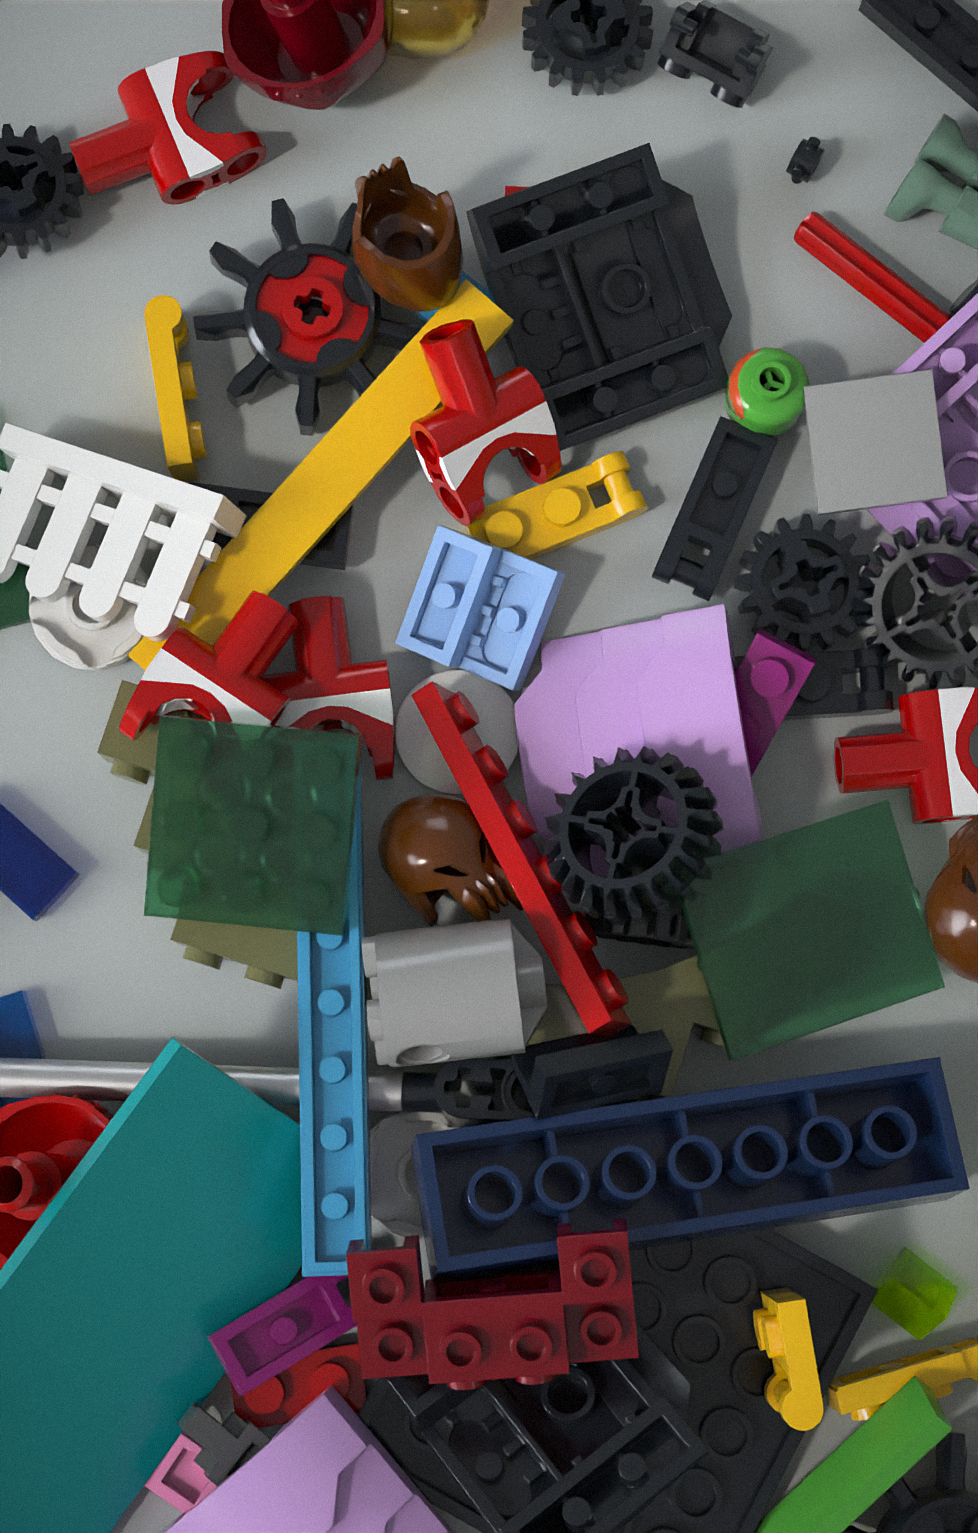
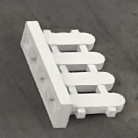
(131, 525)

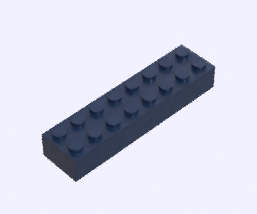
(688, 1166)

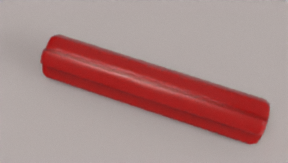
(870, 276)

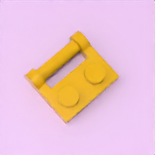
(786, 1336)

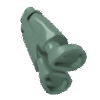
(929, 189)

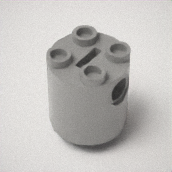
(452, 992)

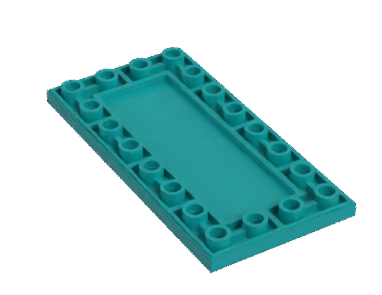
(111, 1294)

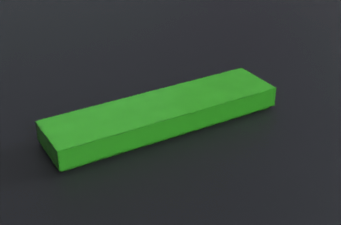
(863, 1465)

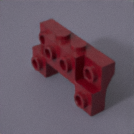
(494, 1323)

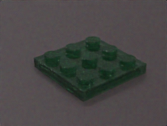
(252, 824)

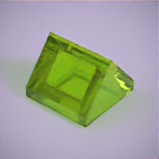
(914, 1294)

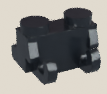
(716, 48)

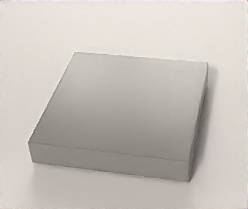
(875, 442)

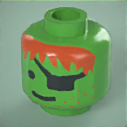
(766, 391)

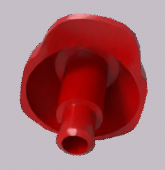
(38, 1152)

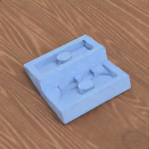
(480, 608)

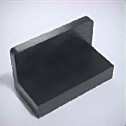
(592, 1070)

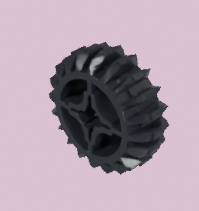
(926, 576)
(657, 860)

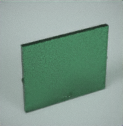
(810, 930)

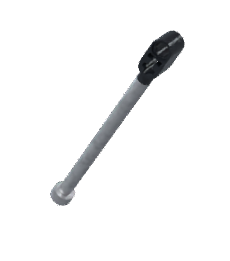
(280, 1085)

